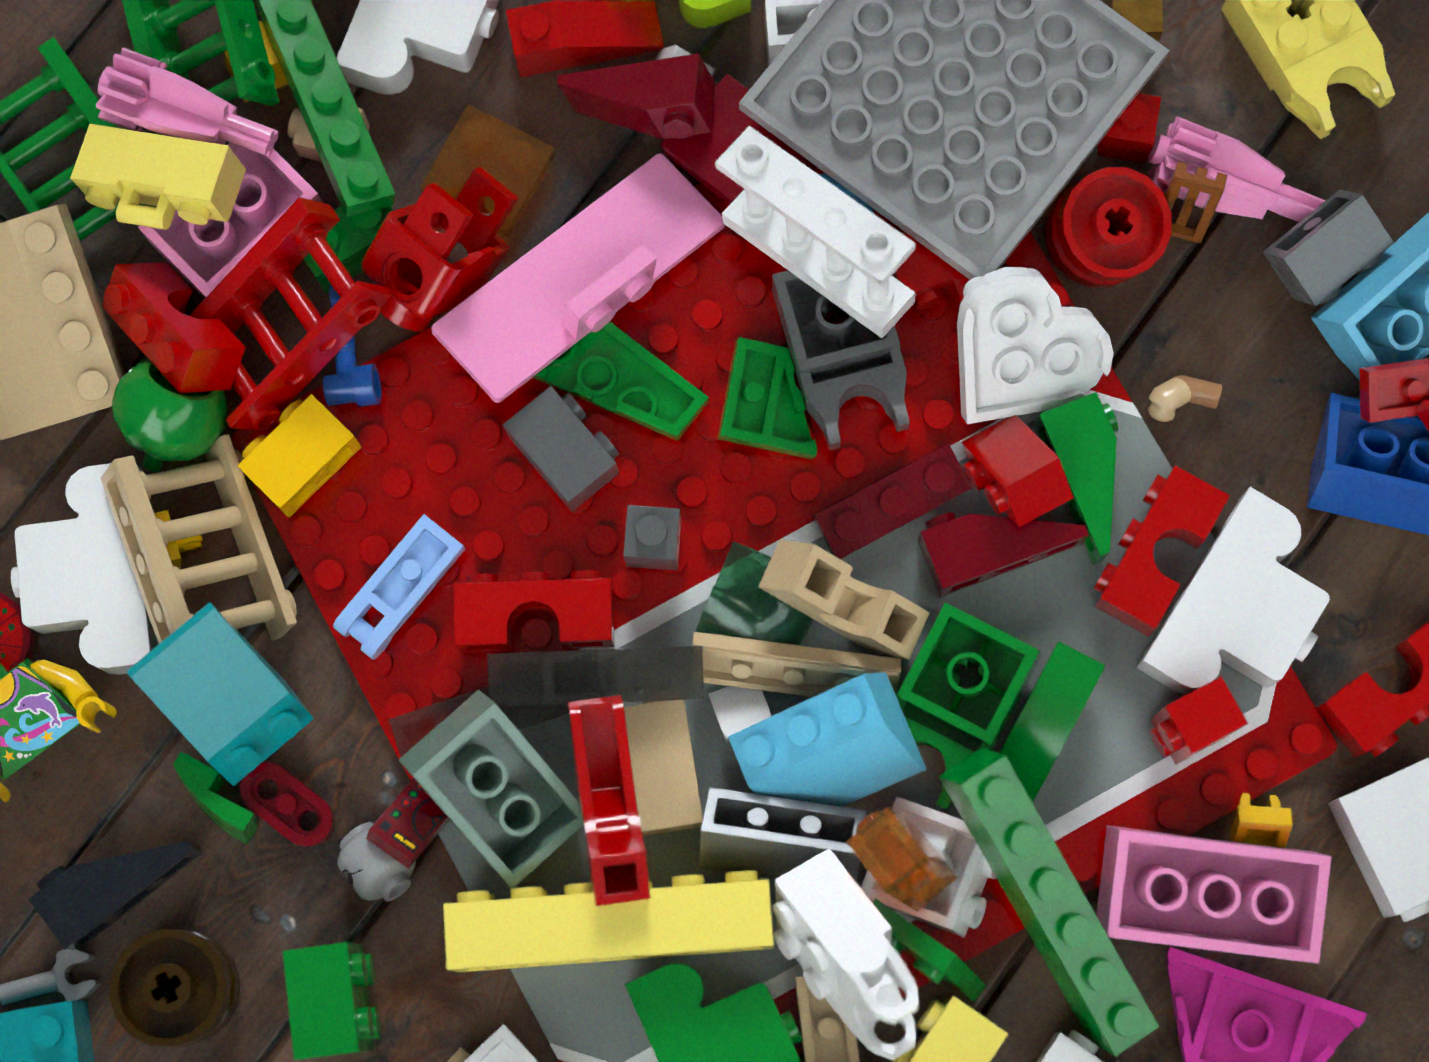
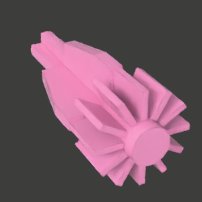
(145, 95)
(1251, 182)

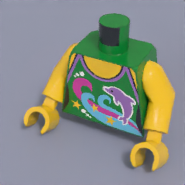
(38, 708)

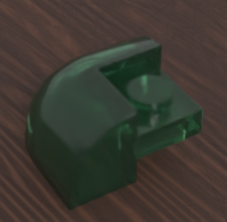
(745, 610)

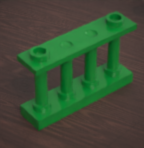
(154, 34)
(57, 75)

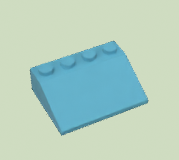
(1383, 309)

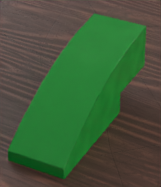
(1050, 715)

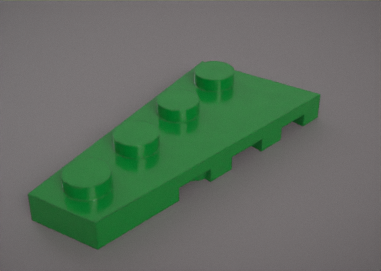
(627, 381)

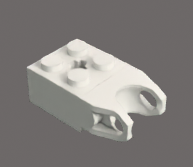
(845, 951)

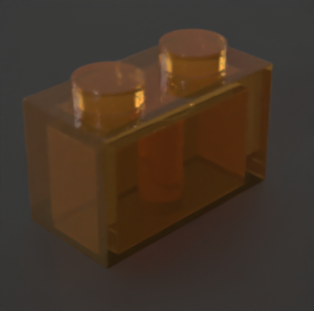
(901, 858)

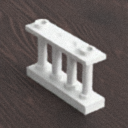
(817, 232)

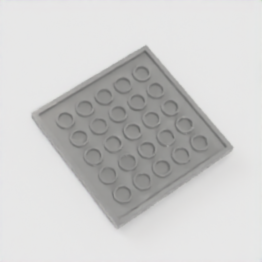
(954, 109)

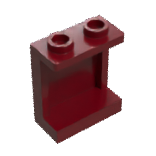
(701, 151)

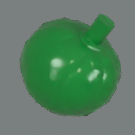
(165, 421)

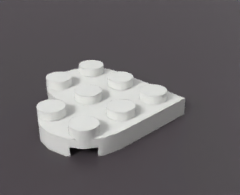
(1024, 348)

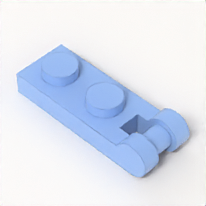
(399, 585)

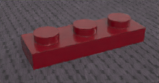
(892, 501)

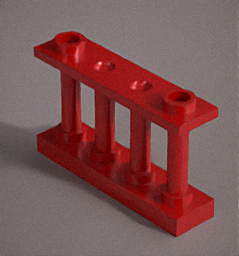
(272, 266)

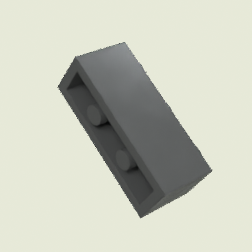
(774, 833)

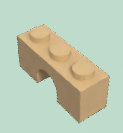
(825, 591)

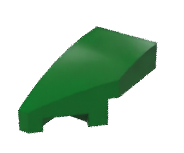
(203, 784)

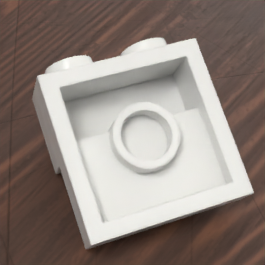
(960, 902)

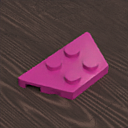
(1249, 1018)

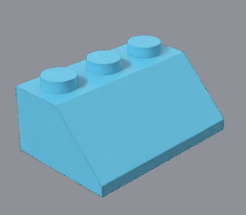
(831, 745)

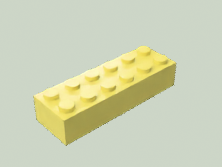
(573, 930)

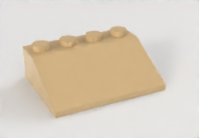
(53, 331)

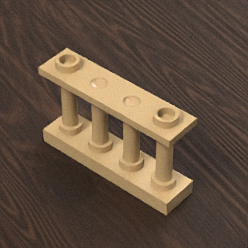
(147, 539)

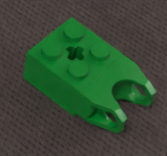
(958, 718)

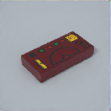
(408, 825)

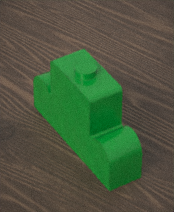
(730, 1030)

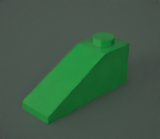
(1086, 445)

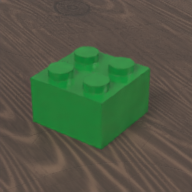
(330, 1000)

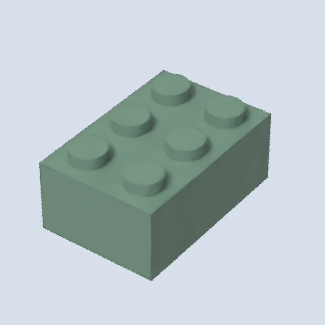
(494, 788)

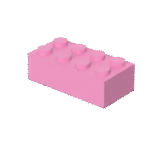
(1213, 894)

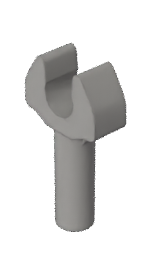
(55, 980)

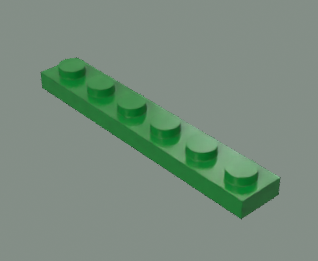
(327, 105)

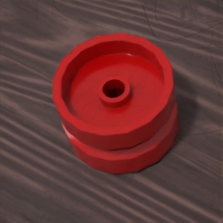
(1101, 200)

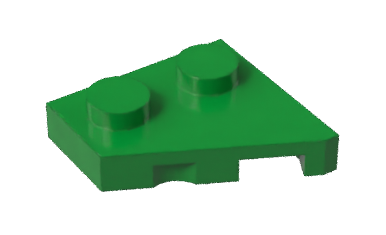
(764, 403)
(931, 957)

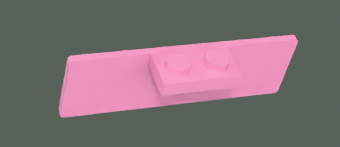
(578, 277)

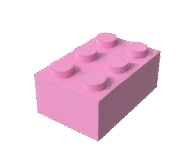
(212, 250)

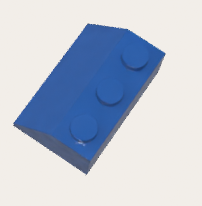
(1371, 468)

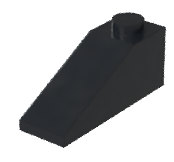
(95, 894)

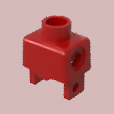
(417, 239)

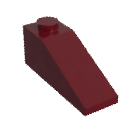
(651, 97)
(984, 546)

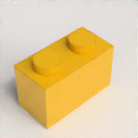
(298, 454)

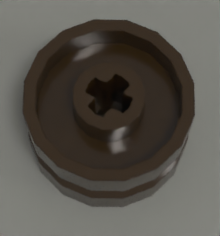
(143, 984)

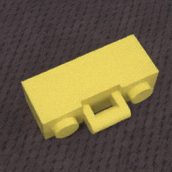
(157, 171)

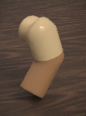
(1178, 392)

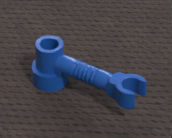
(351, 382)

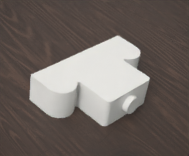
(391, 31)
(81, 578)
(1240, 605)

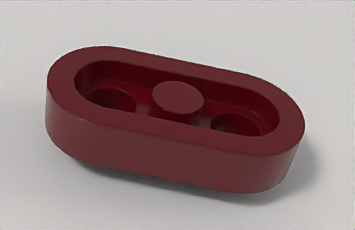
(288, 806)

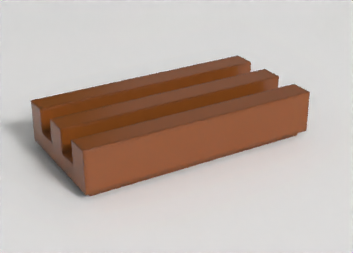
(1195, 184)

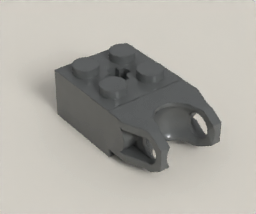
(837, 359)

